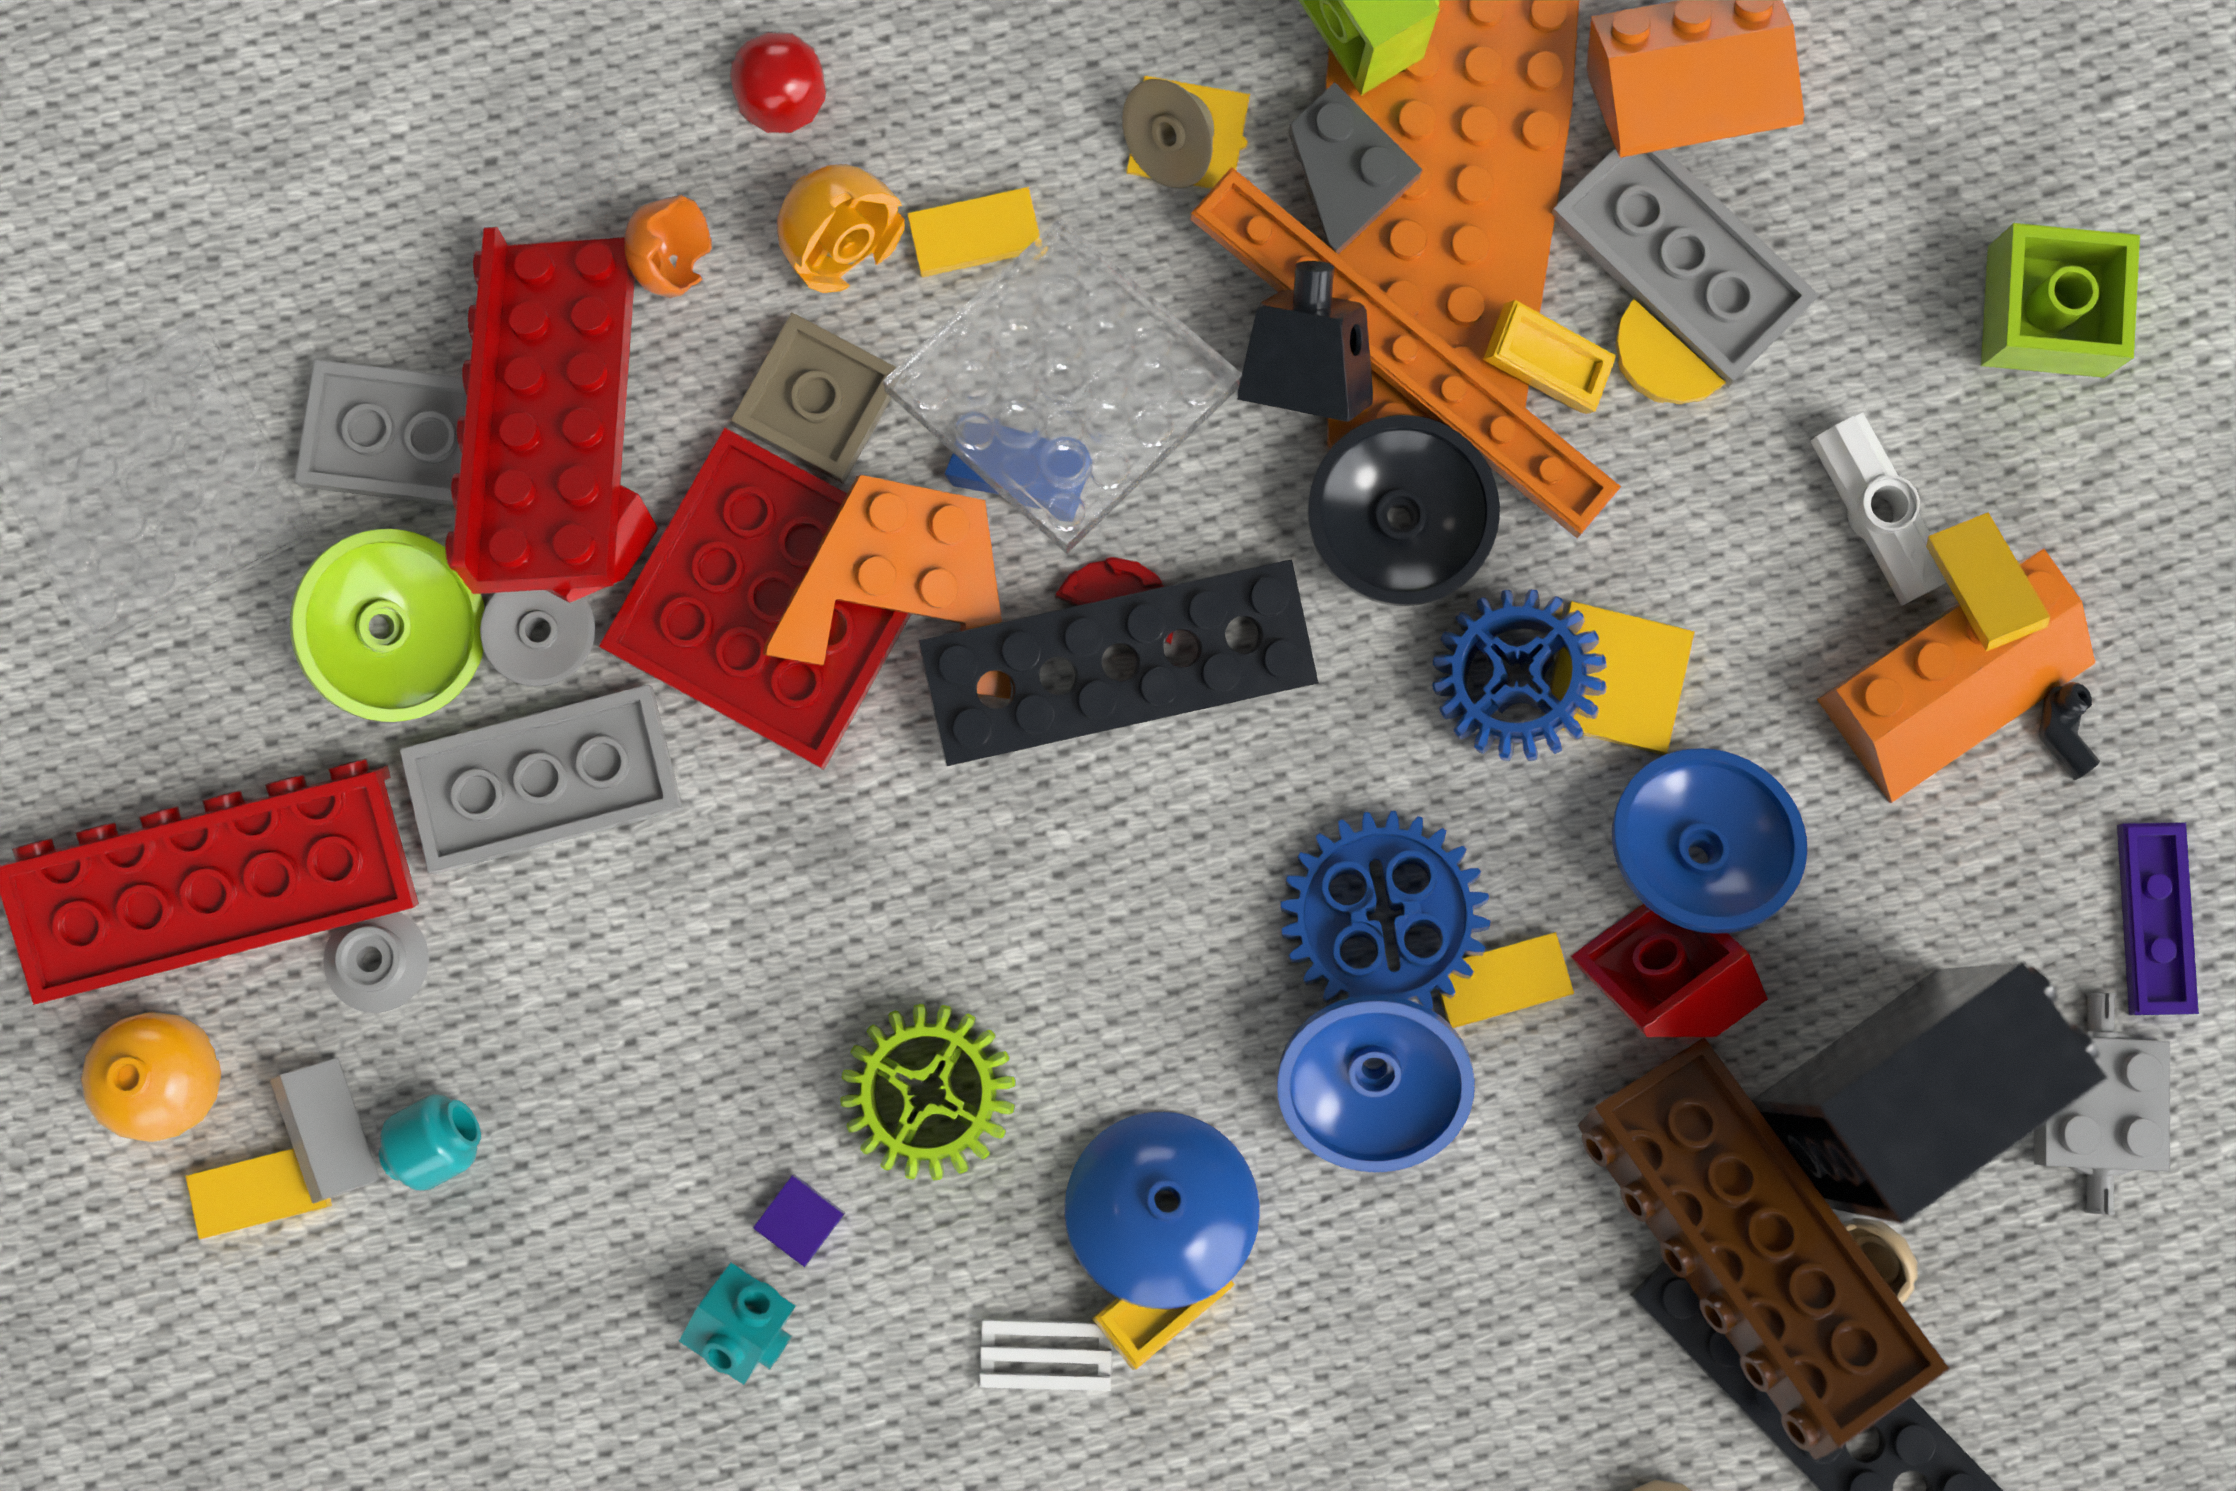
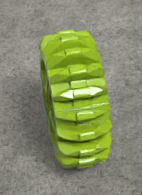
(880, 1064)

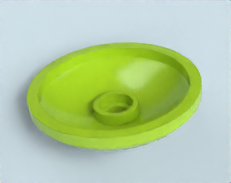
(430, 618)

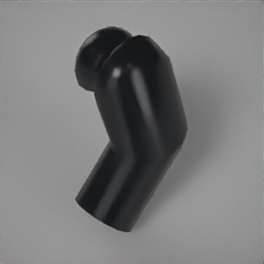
(2060, 728)

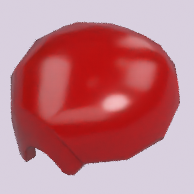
(778, 82)

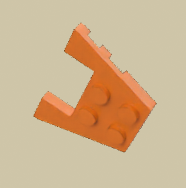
(898, 553)

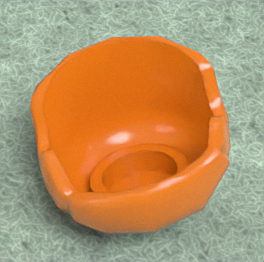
(665, 230)

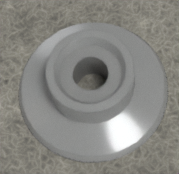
(509, 642)
(402, 966)

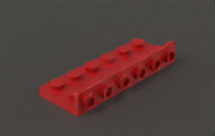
(542, 416)
(206, 882)

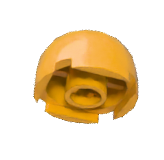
(839, 214)
(150, 1076)

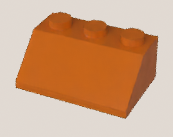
(1694, 72)

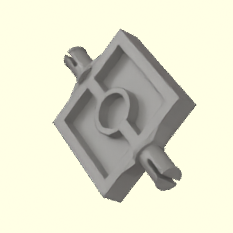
(2121, 1120)

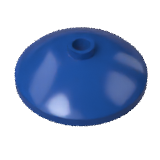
(1731, 813)
(1384, 1114)
(1153, 1254)

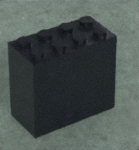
(1931, 1089)

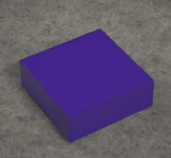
(799, 1220)

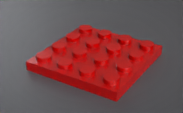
(722, 589)

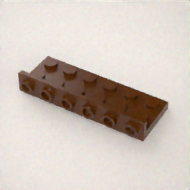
(1760, 1250)

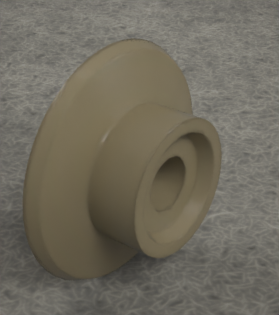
(1168, 132)

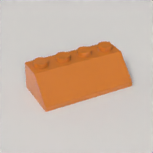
(1948, 693)

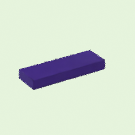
(2157, 919)

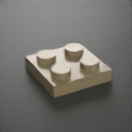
(815, 398)

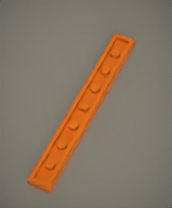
(1414, 358)

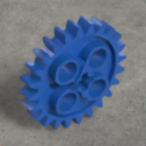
(1442, 906)

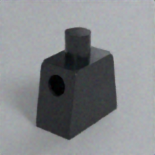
(1309, 350)

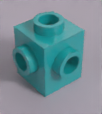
(739, 1325)

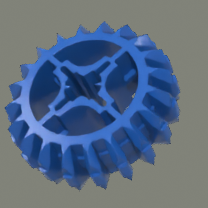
(1539, 654)

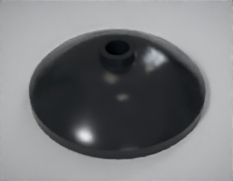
(1428, 474)

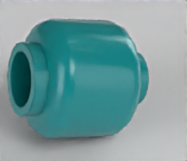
(429, 1142)

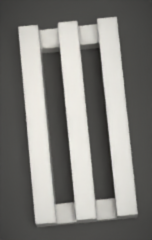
(993, 1353)

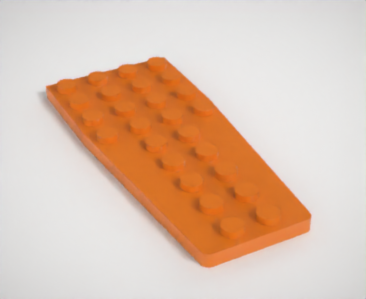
(1491, 136)

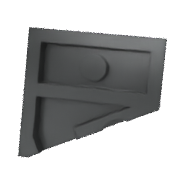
(1348, 165)

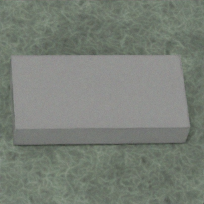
(325, 1130)

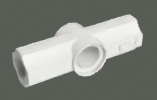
(1862, 471)

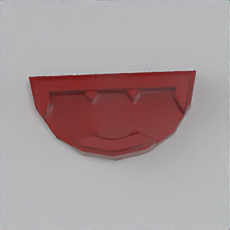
(1108, 580)

